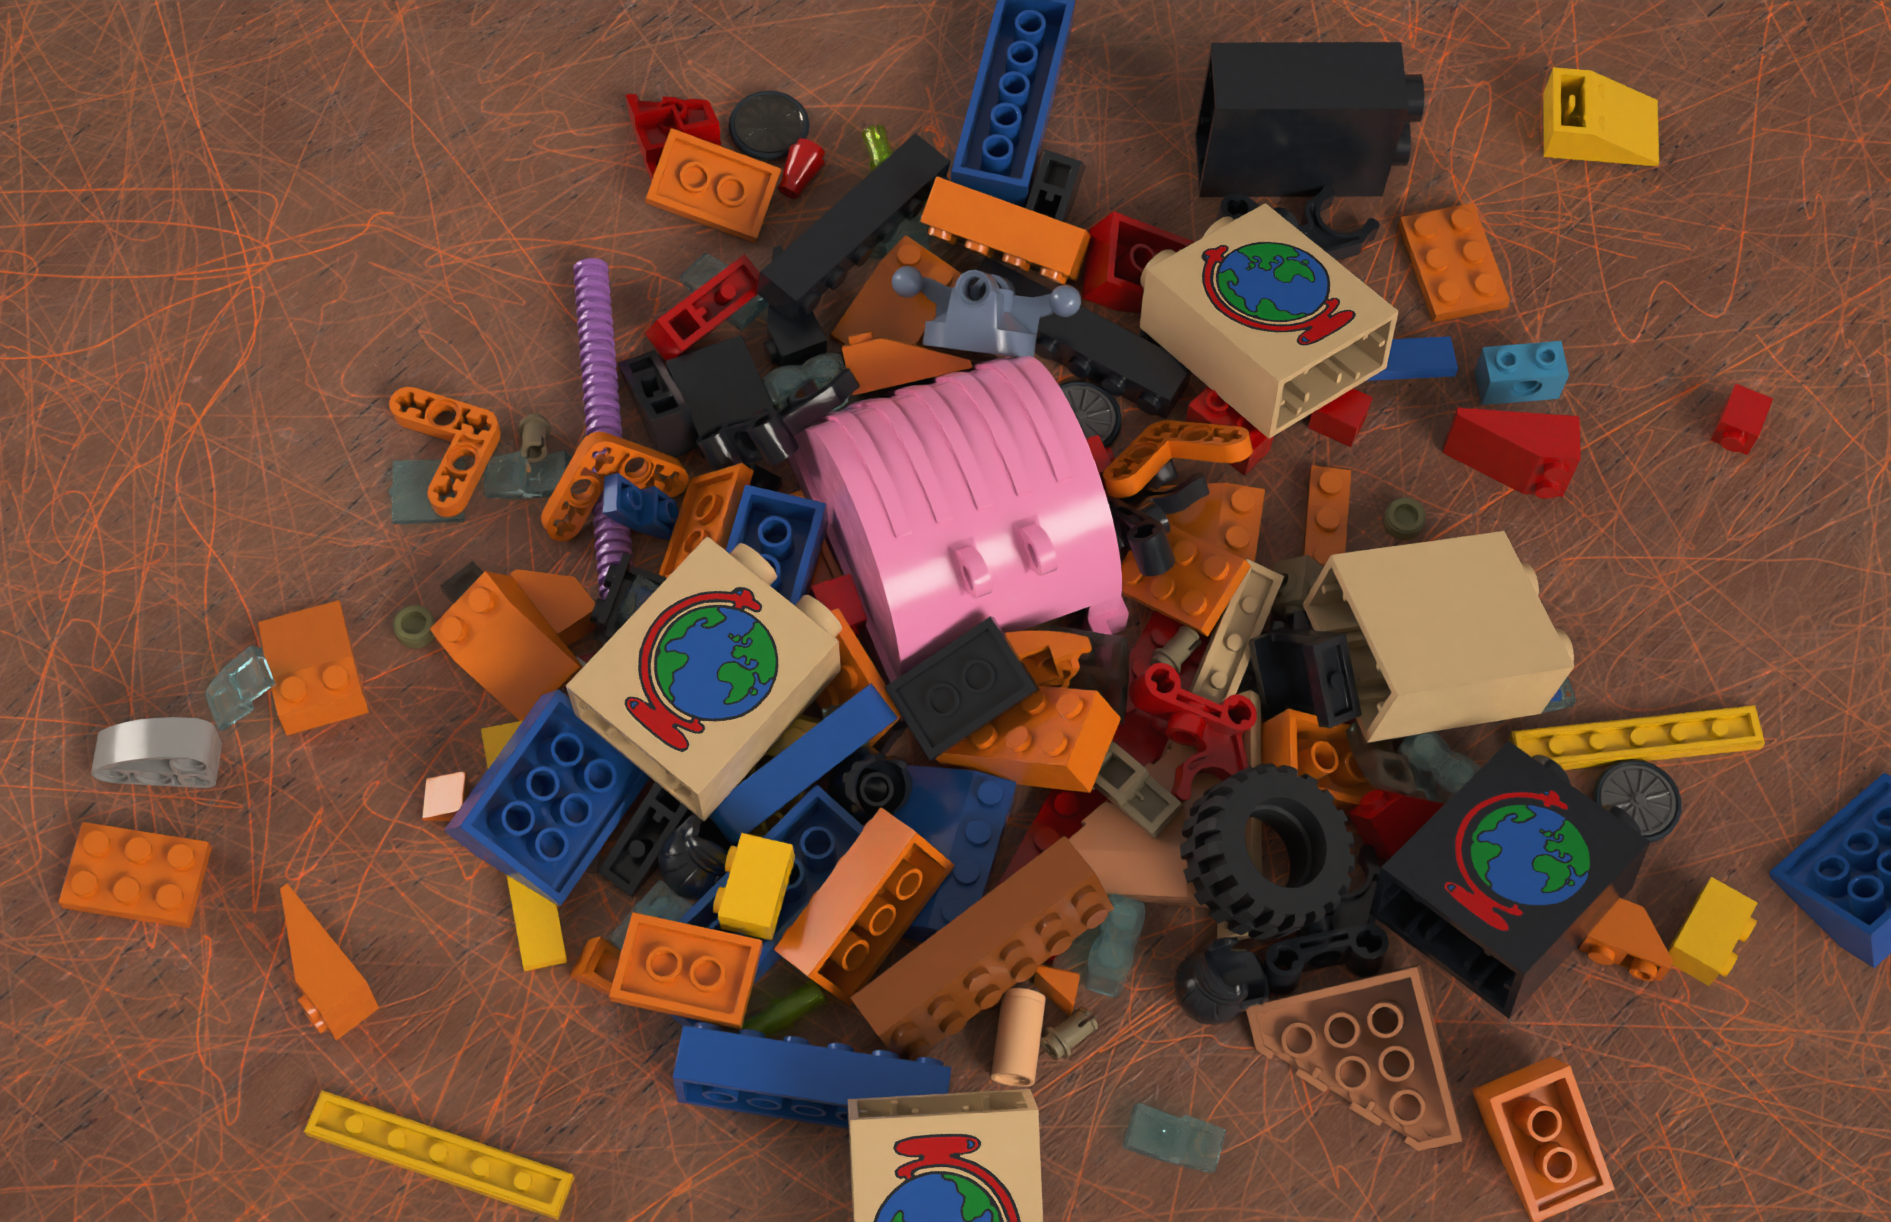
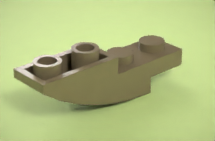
(1136, 792)

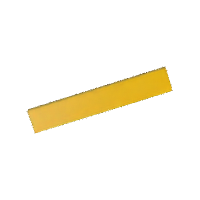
(1645, 738)
(534, 916)
(439, 1154)

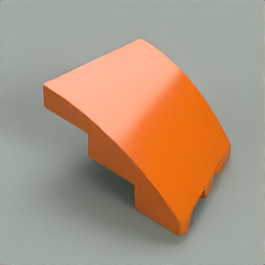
(1050, 655)

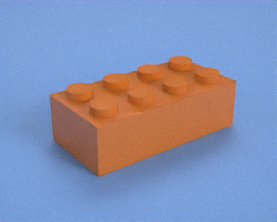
(1006, 229)
(1044, 741)
(864, 906)

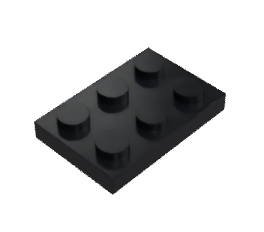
(961, 688)

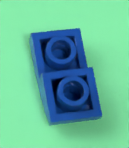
(639, 509)

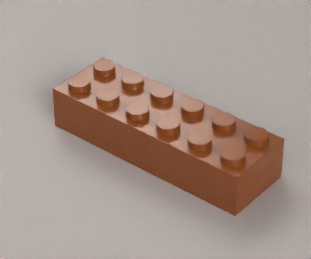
(984, 952)

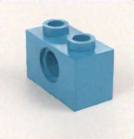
(1521, 372)

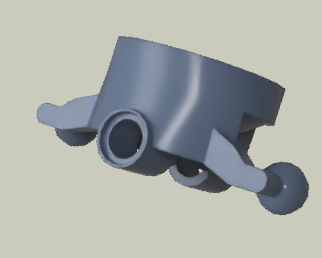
(983, 314)

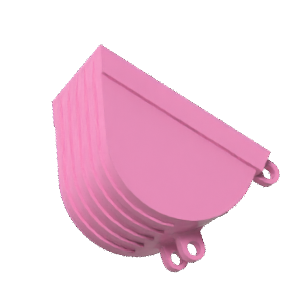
(964, 509)

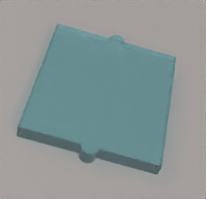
(410, 490)

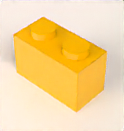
(755, 886)
(1711, 932)

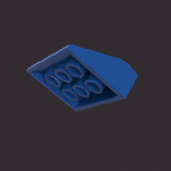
(548, 800)
(965, 821)
(1846, 874)

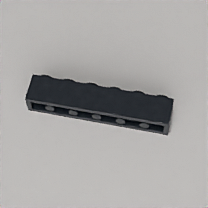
(852, 229)
(1103, 351)

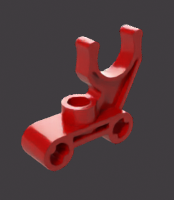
(1195, 722)

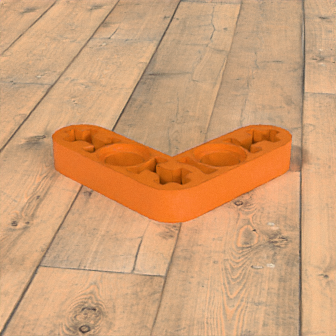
(462, 440)
(1173, 440)
(614, 461)

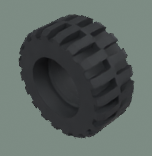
(1307, 825)

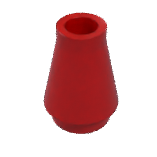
(801, 166)

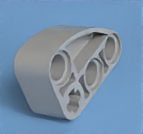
(159, 753)

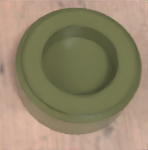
(1404, 518)
(413, 626)

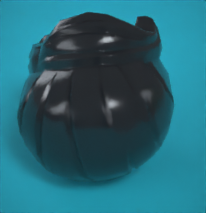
(869, 782)
(693, 857)
(1220, 982)

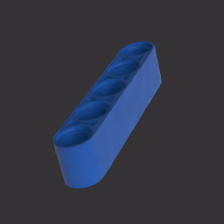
(802, 763)

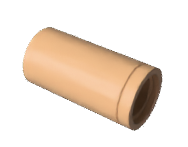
(1018, 1037)

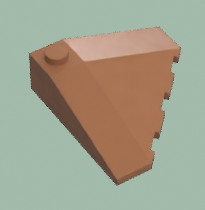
(1128, 857)
(1372, 1047)

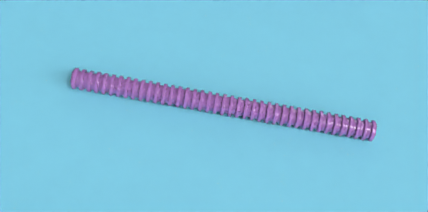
(600, 395)

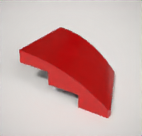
(655, 119)

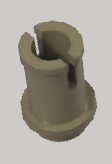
(534, 433)
(1177, 648)
(1065, 1036)

